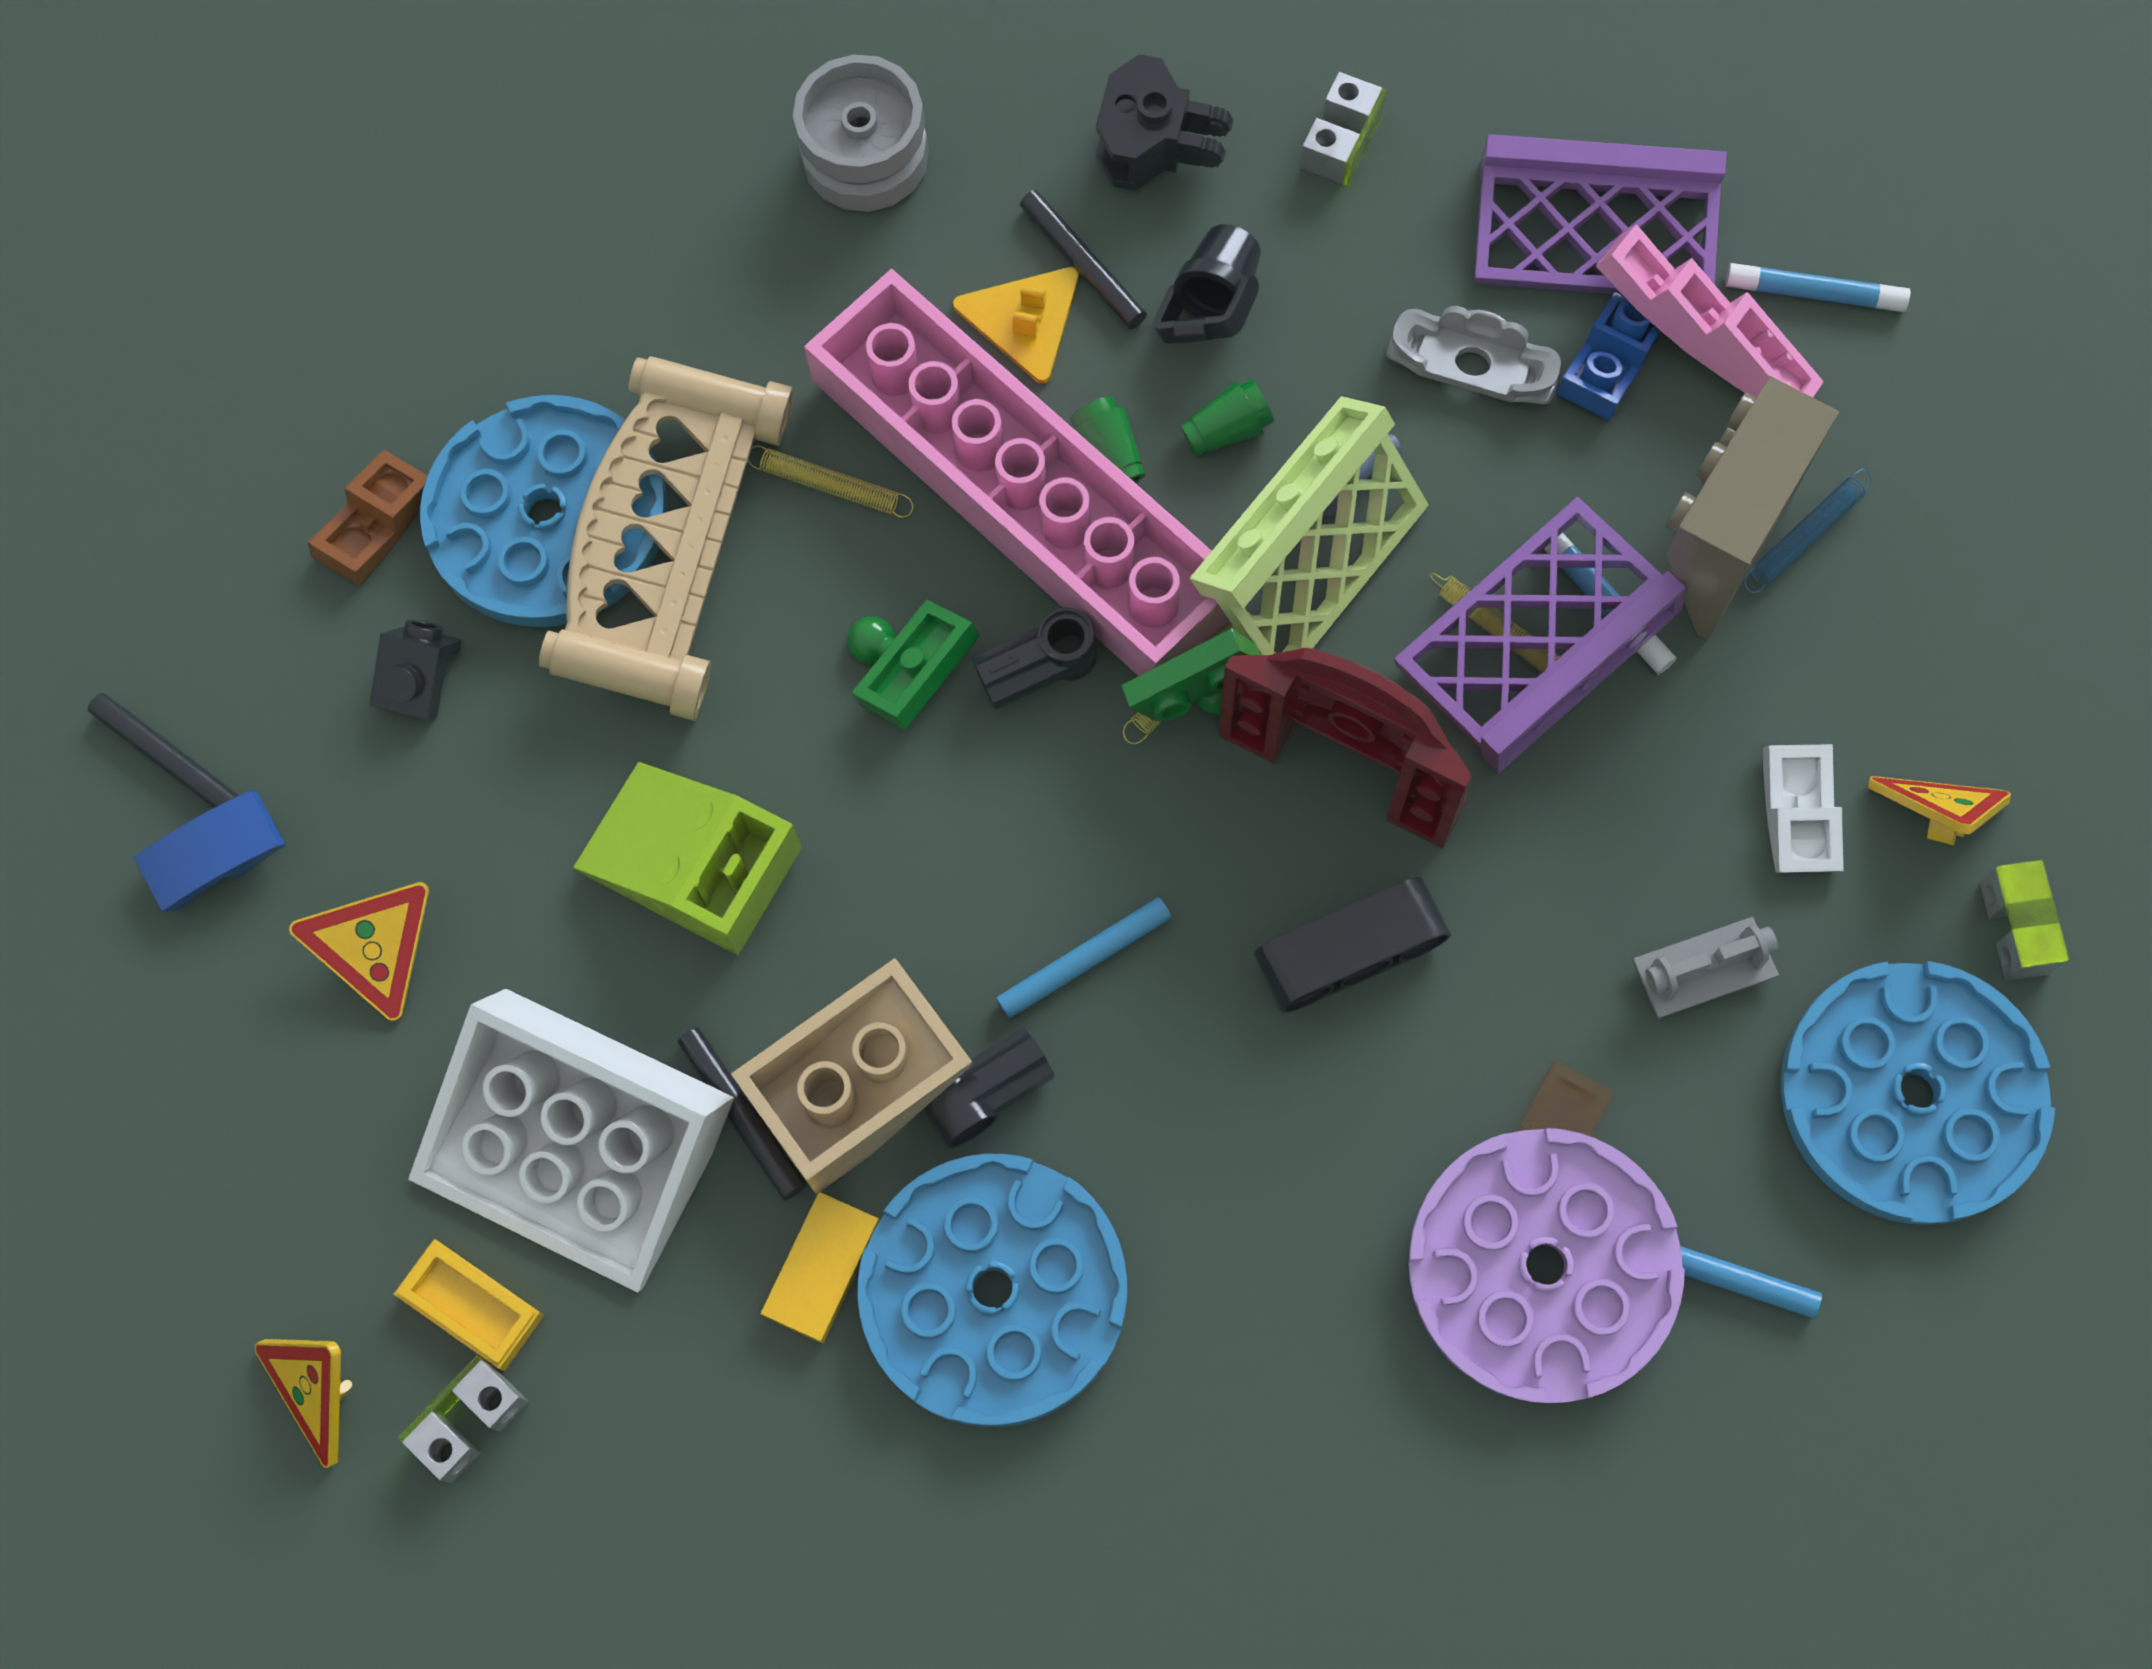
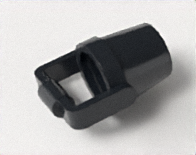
(1213, 287)

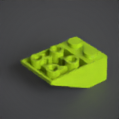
(691, 854)

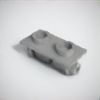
(1707, 966)

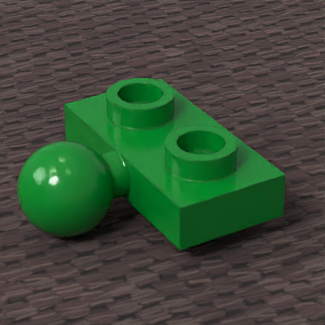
(912, 664)
(1188, 678)

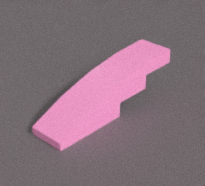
(1683, 303)

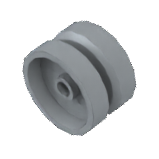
(861, 132)

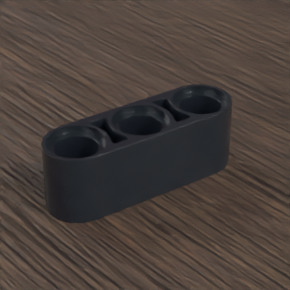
(1352, 944)

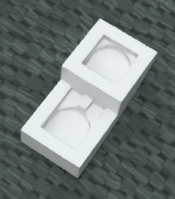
(1801, 808)

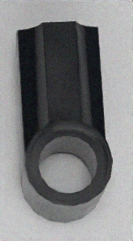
(1031, 663)
(989, 1086)

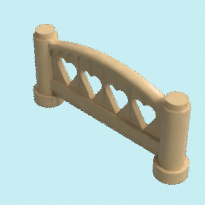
(652, 654)

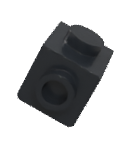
(412, 669)

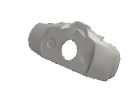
(1516, 370)

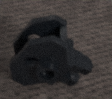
(1147, 122)

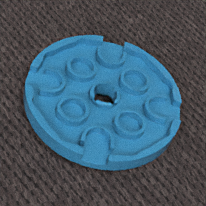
(482, 499)
(1910, 1161)
(977, 1359)

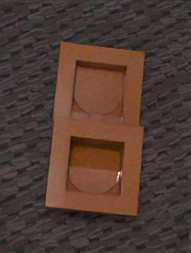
(377, 513)

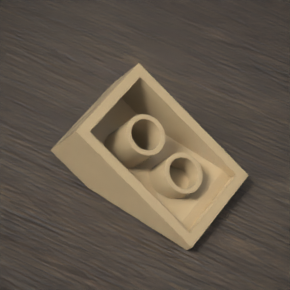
(852, 1075)

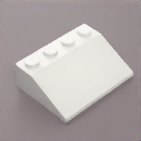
(568, 1137)

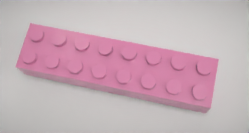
(1016, 472)

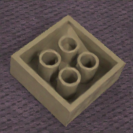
(1743, 495)

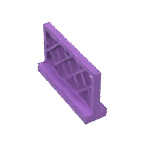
(1592, 168)
(1578, 670)

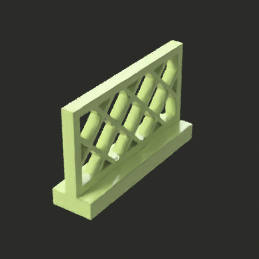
(1293, 511)

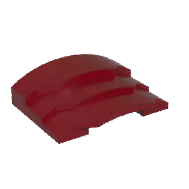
(1357, 710)

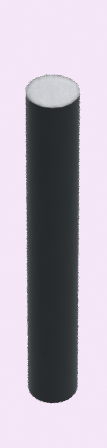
(1083, 259)
(160, 750)
(742, 1114)

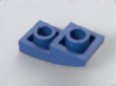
(1609, 358)
(207, 849)

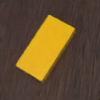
(820, 1268)
(469, 1305)

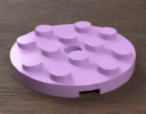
(1616, 1282)

